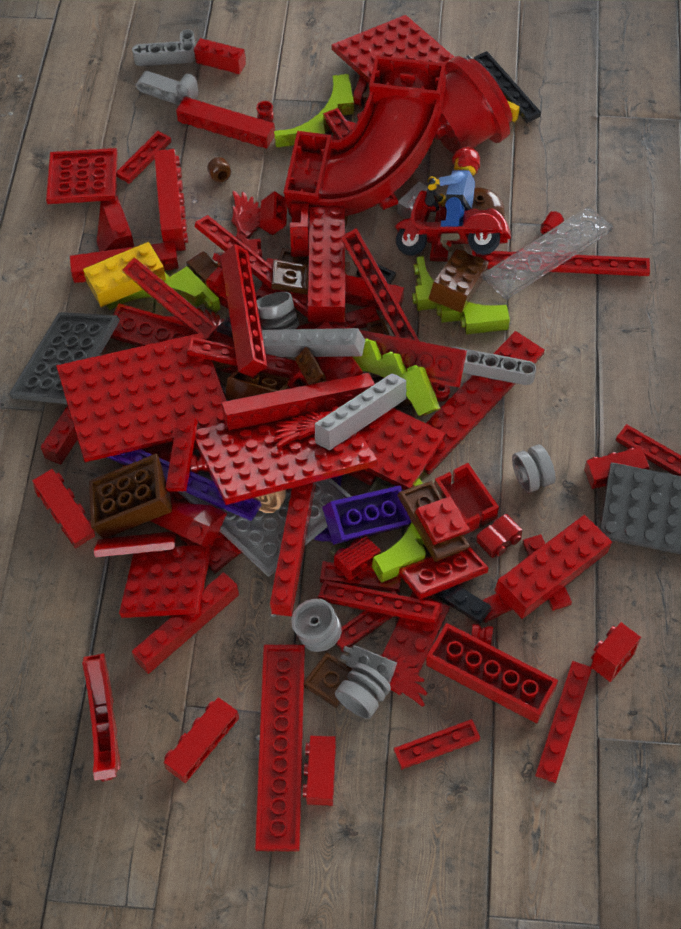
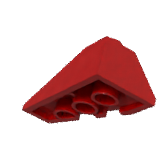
(193, 521)

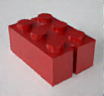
(469, 496)

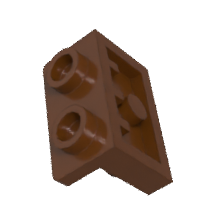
(310, 367)

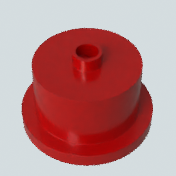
(472, 107)

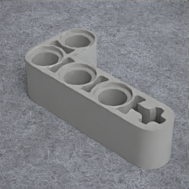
(166, 52)
(167, 88)

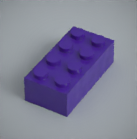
(365, 515)

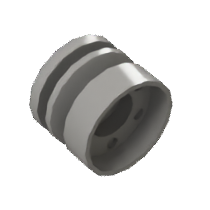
(277, 311)
(363, 690)

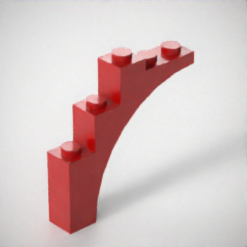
(103, 722)

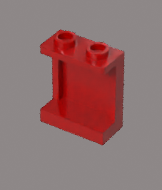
(299, 230)

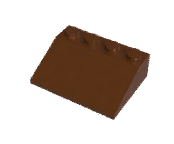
(128, 497)

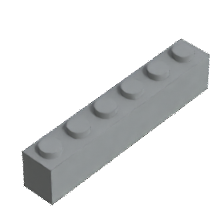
(322, 342)
(360, 411)

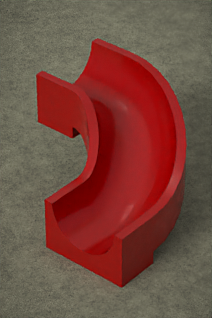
(380, 148)

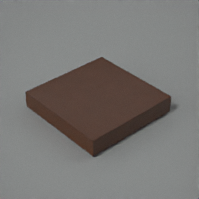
(290, 277)
(327, 678)

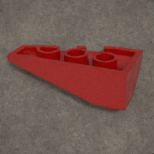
(113, 227)

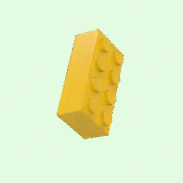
(108, 280)

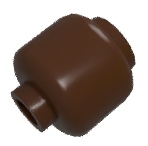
(219, 169)

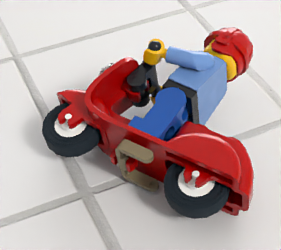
(463, 225)

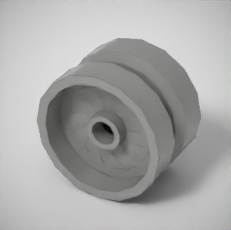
(533, 468)
(316, 625)

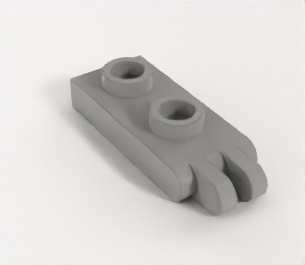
(380, 664)

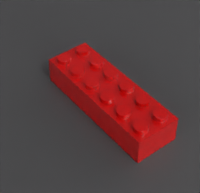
(170, 198)
(552, 566)
(491, 673)

